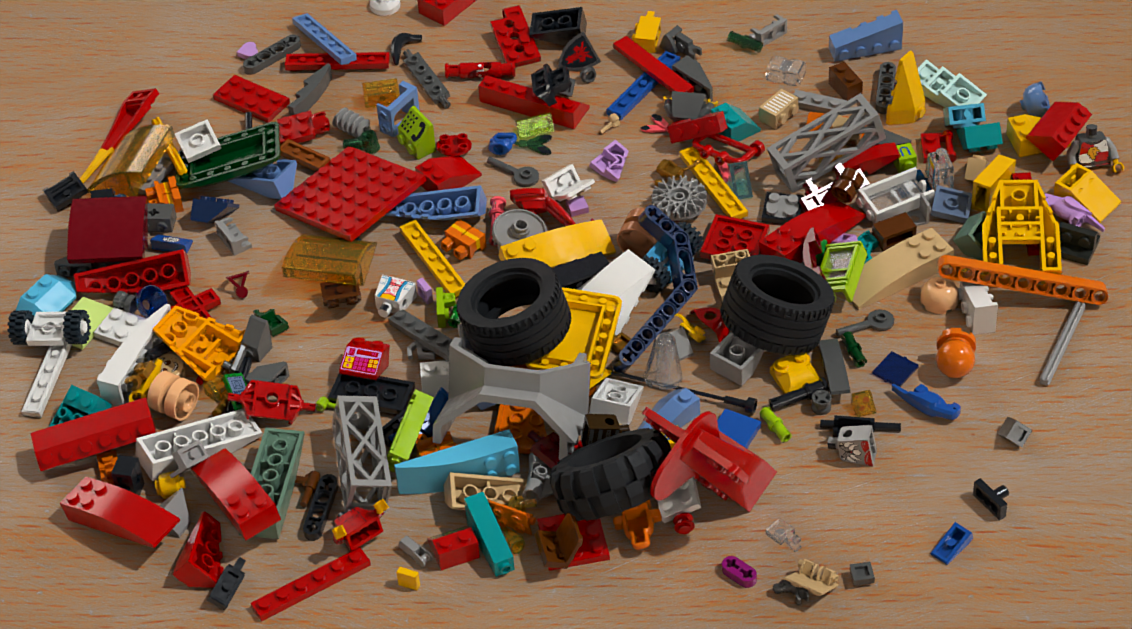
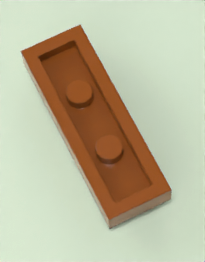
(303, 155)

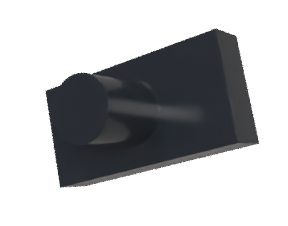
(991, 498)

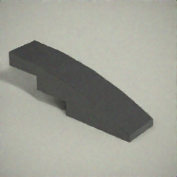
(313, 89)
(834, 367)

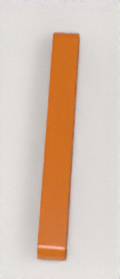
(1031, 285)

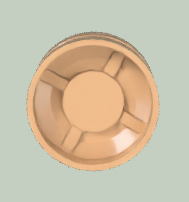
(173, 395)

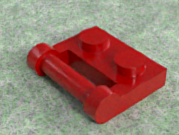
(931, 142)

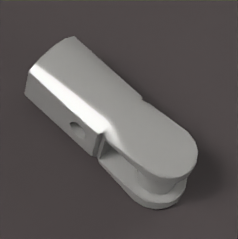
(415, 550)

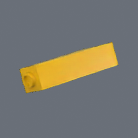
(987, 181)

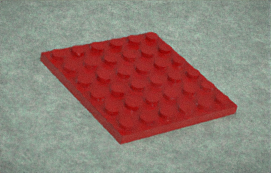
(350, 193)

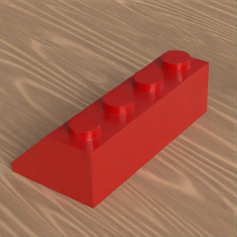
(1058, 127)

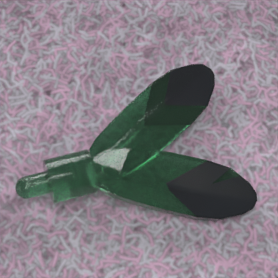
(536, 144)

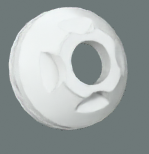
(384, 7)

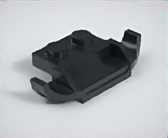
(549, 83)

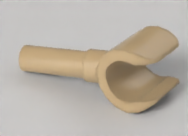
(613, 122)

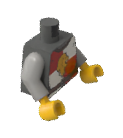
(1093, 150)

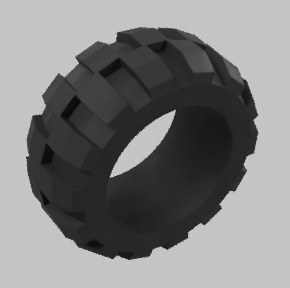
(609, 474)

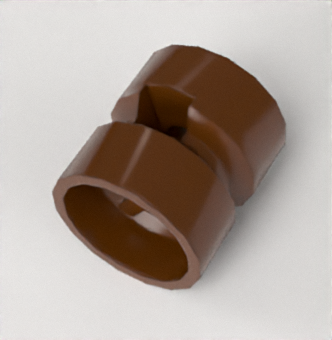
(847, 185)

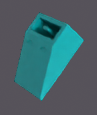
(78, 404)

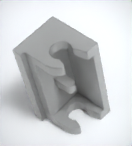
(770, 32)
(232, 236)

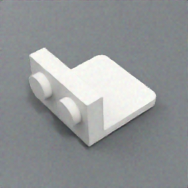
(565, 184)

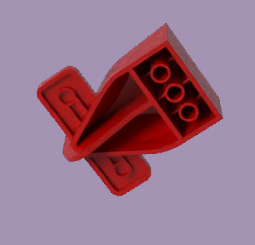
(710, 459)

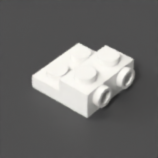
(197, 141)

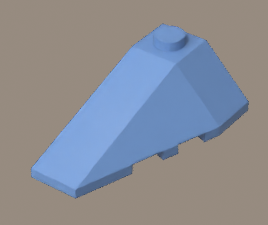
(271, 181)

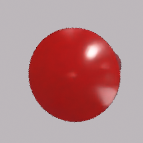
(454, 144)

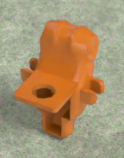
(638, 524)

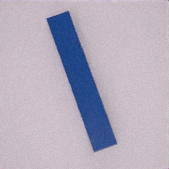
(639, 89)

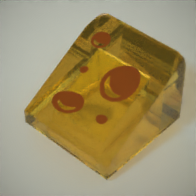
(863, 403)

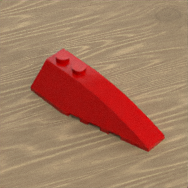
(162, 270)

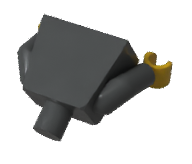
(687, 105)

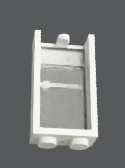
(893, 196)

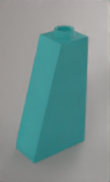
(488, 534)

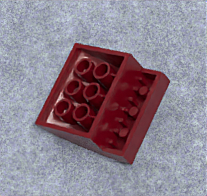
(107, 229)

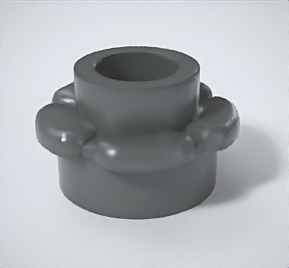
(590, 77)

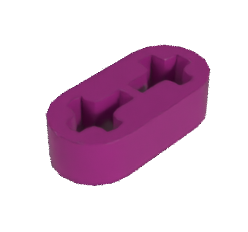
(737, 574)

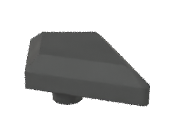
(234, 366)

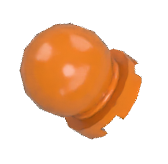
(955, 352)

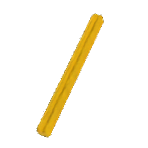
(172, 152)

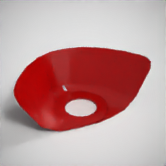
(716, 324)

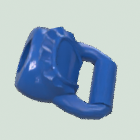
(502, 143)

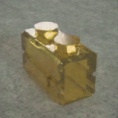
(380, 92)

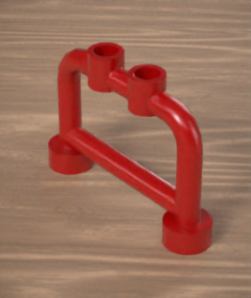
(720, 158)

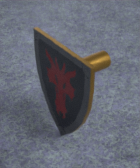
(578, 53)

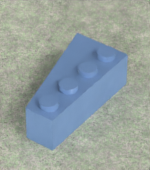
(868, 38)

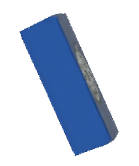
(170, 244)

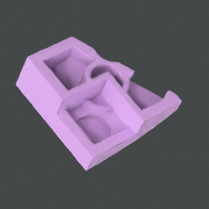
(610, 161)

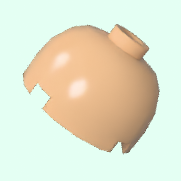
(939, 295)

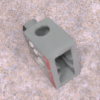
(855, 444)

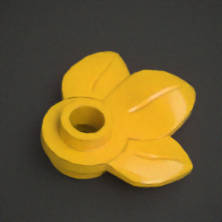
(694, 332)

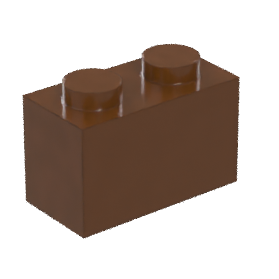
(845, 81)
(893, 230)

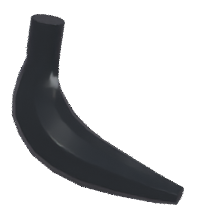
(398, 42)

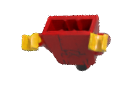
(358, 525)

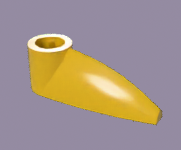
(145, 385)

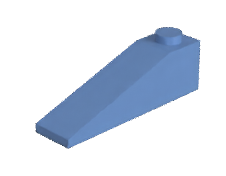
(677, 407)

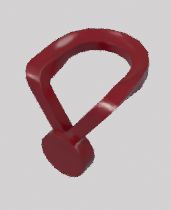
(241, 291)

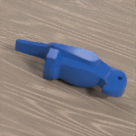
(928, 402)

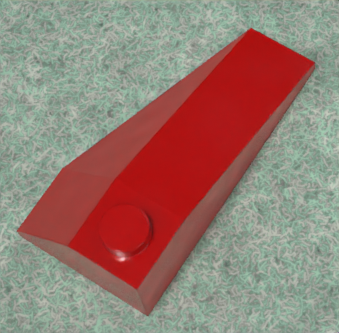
(200, 559)

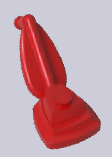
(538, 201)

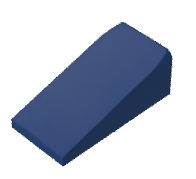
(952, 543)

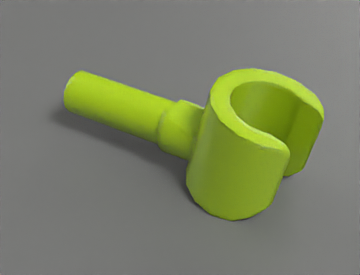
(323, 403)

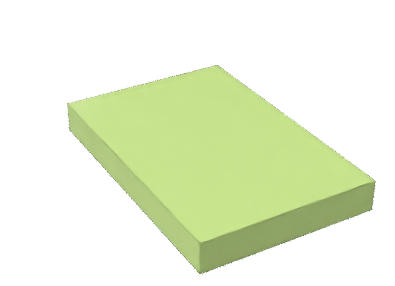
(97, 313)

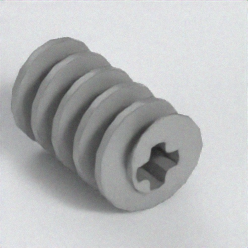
(351, 122)

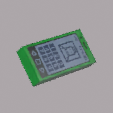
(235, 384)

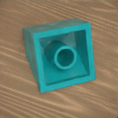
(738, 123)
(980, 136)

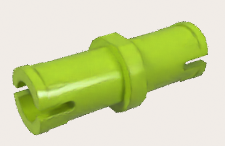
(775, 424)

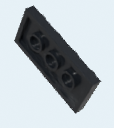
(391, 393)

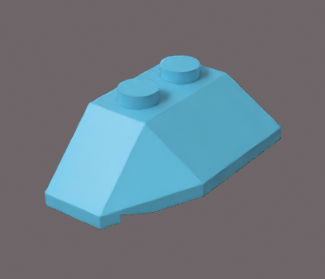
(48, 294)

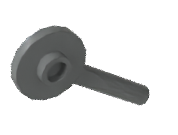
(523, 176)
(877, 319)

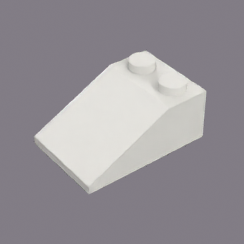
(617, 399)

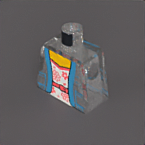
(938, 164)

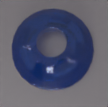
(155, 298)

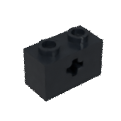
(128, 474)

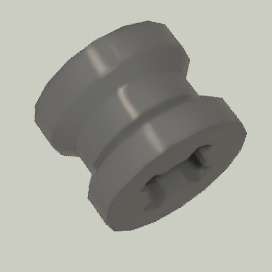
(821, 402)

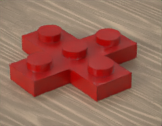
(197, 303)

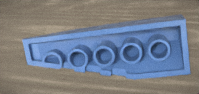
(443, 204)

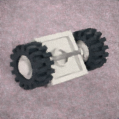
(49, 328)

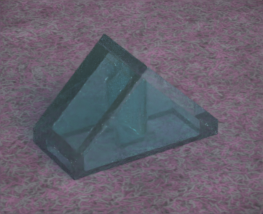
(740, 180)

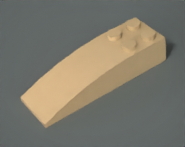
(900, 267)

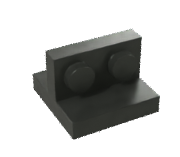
(1077, 243)

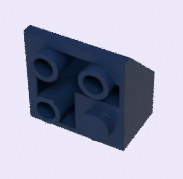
(209, 210)

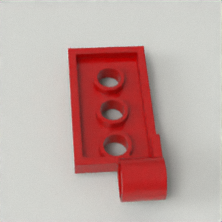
(520, 29)

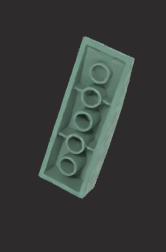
(277, 470)

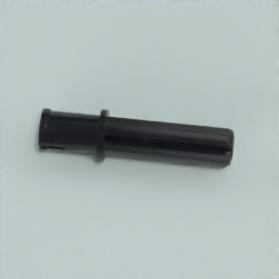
(157, 351)

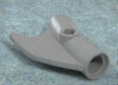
(538, 480)

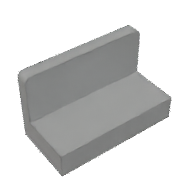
(189, 457)

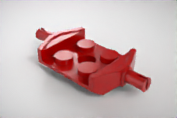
(255, 401)

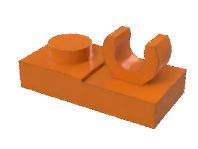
(106, 463)

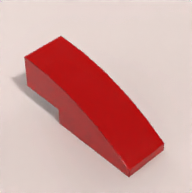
(874, 158)

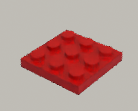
(733, 234)
(594, 544)

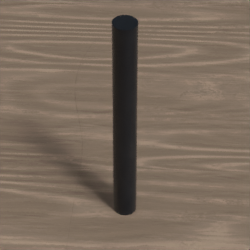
(878, 425)

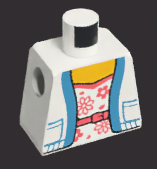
(394, 295)

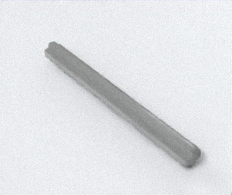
(1062, 343)

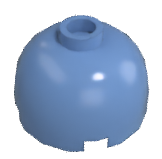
(1035, 100)

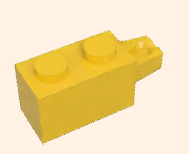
(648, 32)

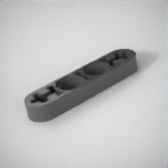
(256, 63)
(885, 87)

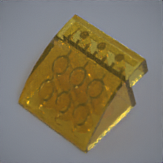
(133, 160)
(329, 259)

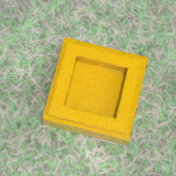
(408, 578)

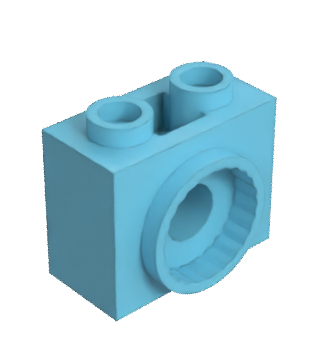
(964, 115)

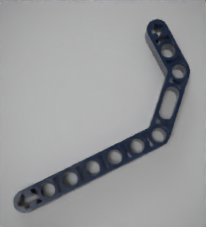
(684, 285)

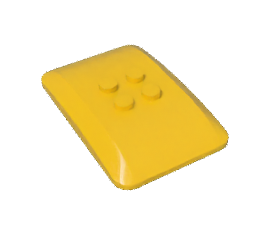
(590, 332)

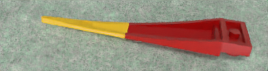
(130, 113)

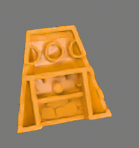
(199, 340)

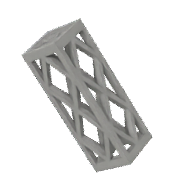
(861, 116)
(345, 423)

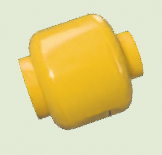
(168, 486)

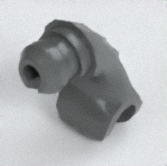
(785, 586)

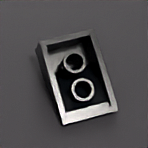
(558, 25)

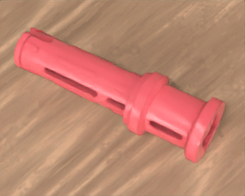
(496, 210)

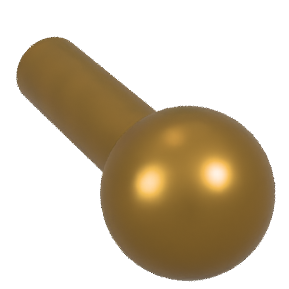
(222, 405)

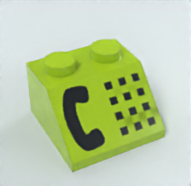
(416, 134)

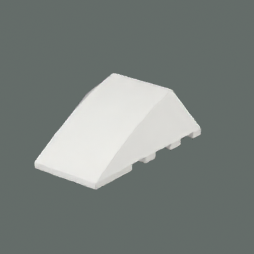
(623, 278)

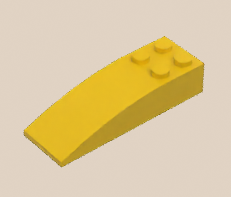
(562, 244)

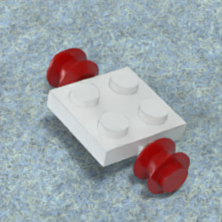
(680, 505)

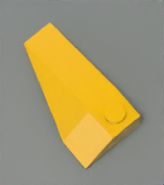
(908, 94)

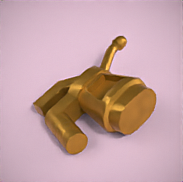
(668, 168)

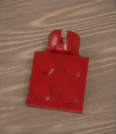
(303, 126)

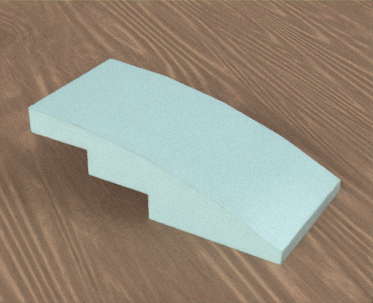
(946, 88)

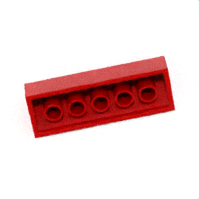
(524, 101)
(92, 434)

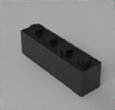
(579, 271)

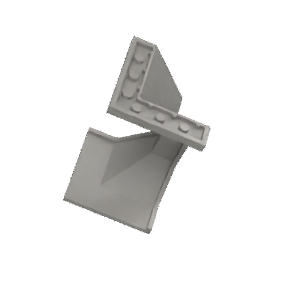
(554, 393)

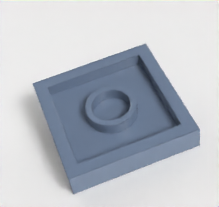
(951, 204)

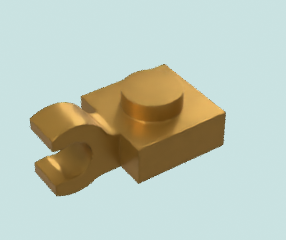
(141, 372)

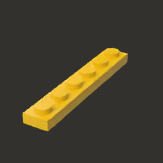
(714, 184)
(432, 257)

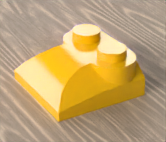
(793, 372)

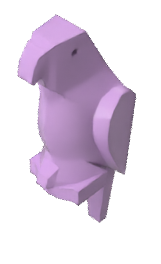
(1072, 211)

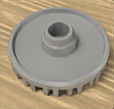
(680, 198)
(516, 225)

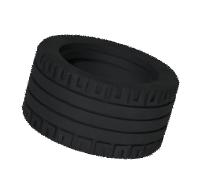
(777, 304)
(523, 335)

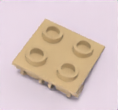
(810, 578)

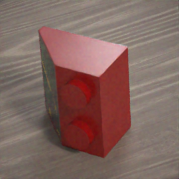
(454, 547)

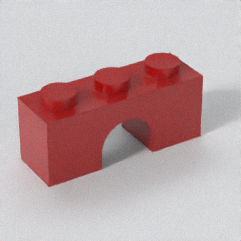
(696, 128)

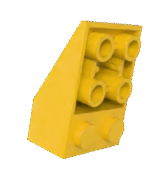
(1088, 191)

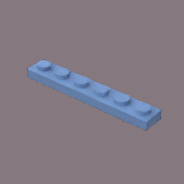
(324, 39)

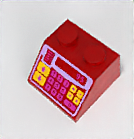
(365, 358)

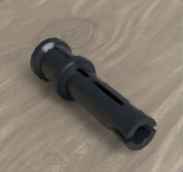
(798, 395)

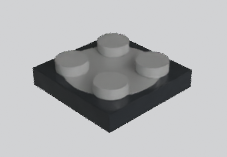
(781, 207)

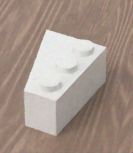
(978, 306)

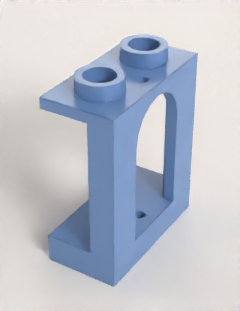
(386, 115)

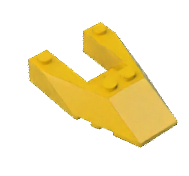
(1021, 217)

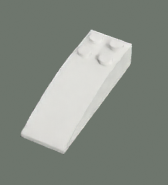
(127, 357)
(215, 433)

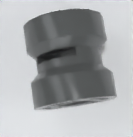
(125, 301)

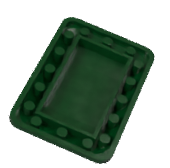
(239, 156)

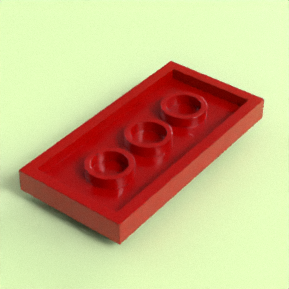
(252, 98)

